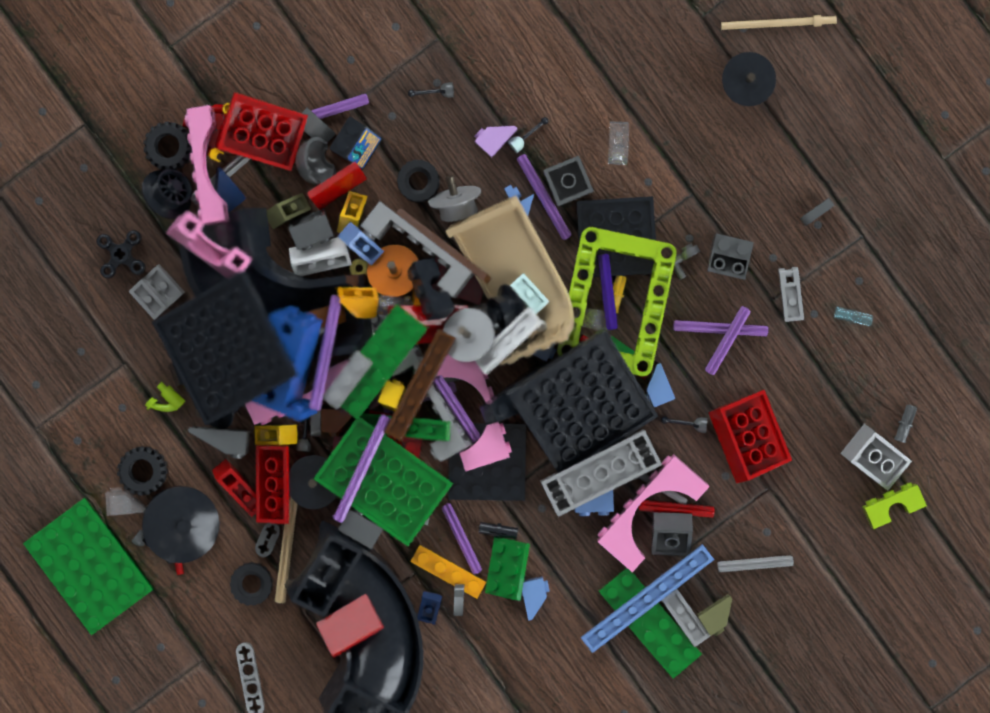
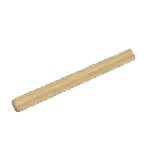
(285, 555)

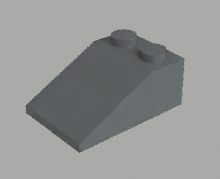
(229, 441)

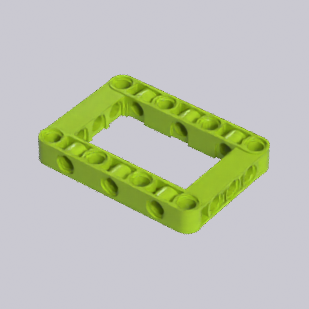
(654, 305)

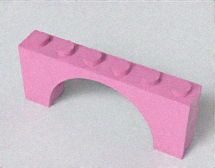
(491, 445)
(671, 477)

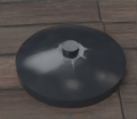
(180, 524)

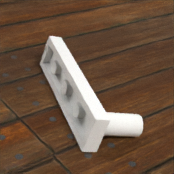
(510, 339)

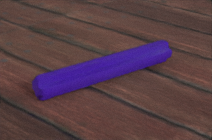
(607, 291)

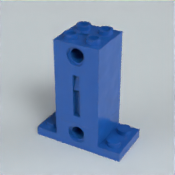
(299, 337)

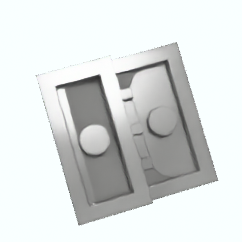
(156, 291)

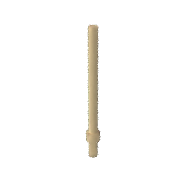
(816, 21)

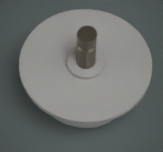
(455, 202)
(472, 332)

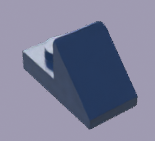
(429, 607)

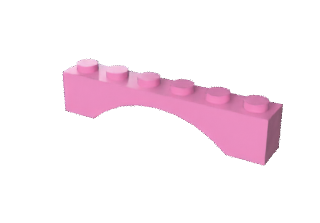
(201, 127)
(263, 415)

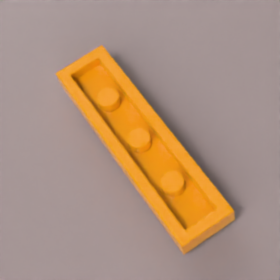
(448, 571)

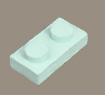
(529, 293)

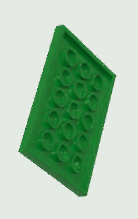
(397, 488)
(88, 566)

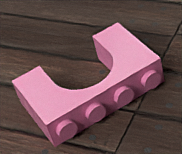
(187, 232)

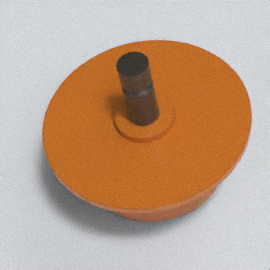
(390, 271)

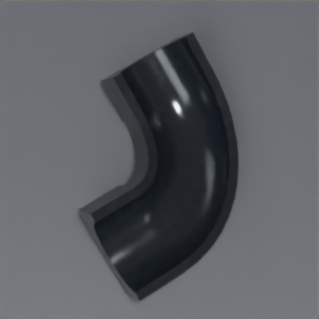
(274, 285)
(384, 668)

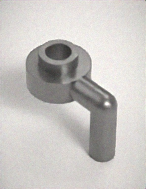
(688, 251)

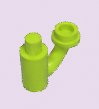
(170, 395)

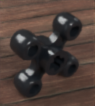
(125, 247)

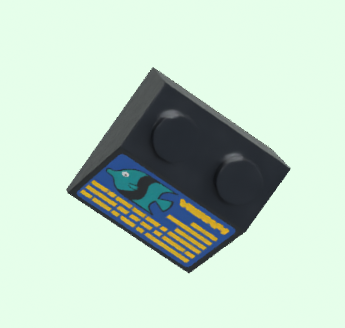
(356, 143)

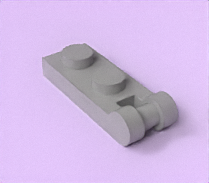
(791, 295)

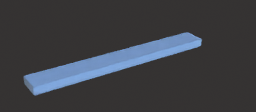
(647, 598)

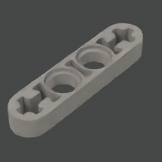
(247, 679)

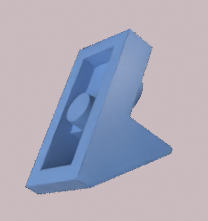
(526, 203)

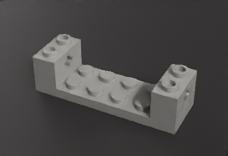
(383, 218)
(458, 438)
(601, 473)

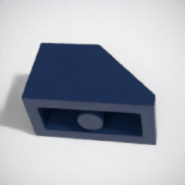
(228, 189)

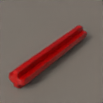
(669, 507)

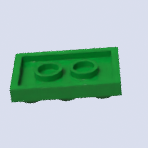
(507, 568)

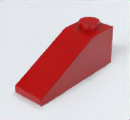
(236, 486)

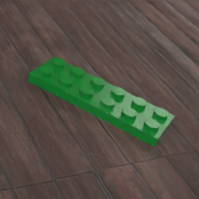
(387, 351)
(653, 628)

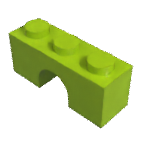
(878, 510)

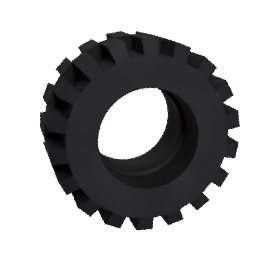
(153, 139)
(130, 482)

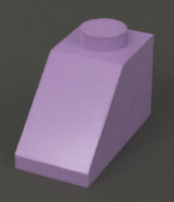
(494, 138)

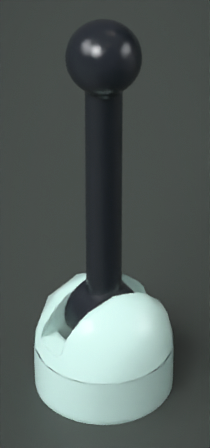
(517, 143)

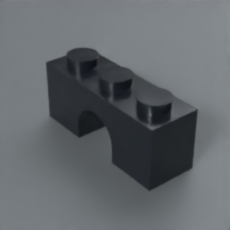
(433, 303)

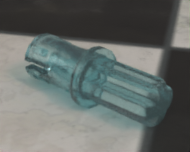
(853, 316)

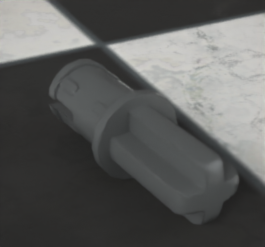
(905, 423)

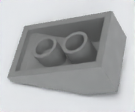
(876, 457)

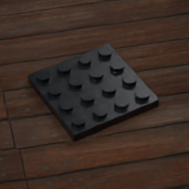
(624, 216)
(495, 480)

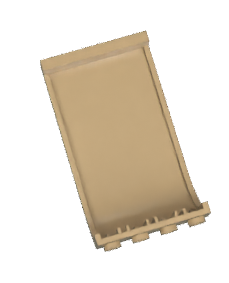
(506, 247)

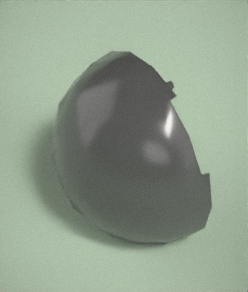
(312, 161)

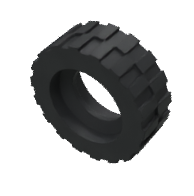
(421, 166)
(251, 598)

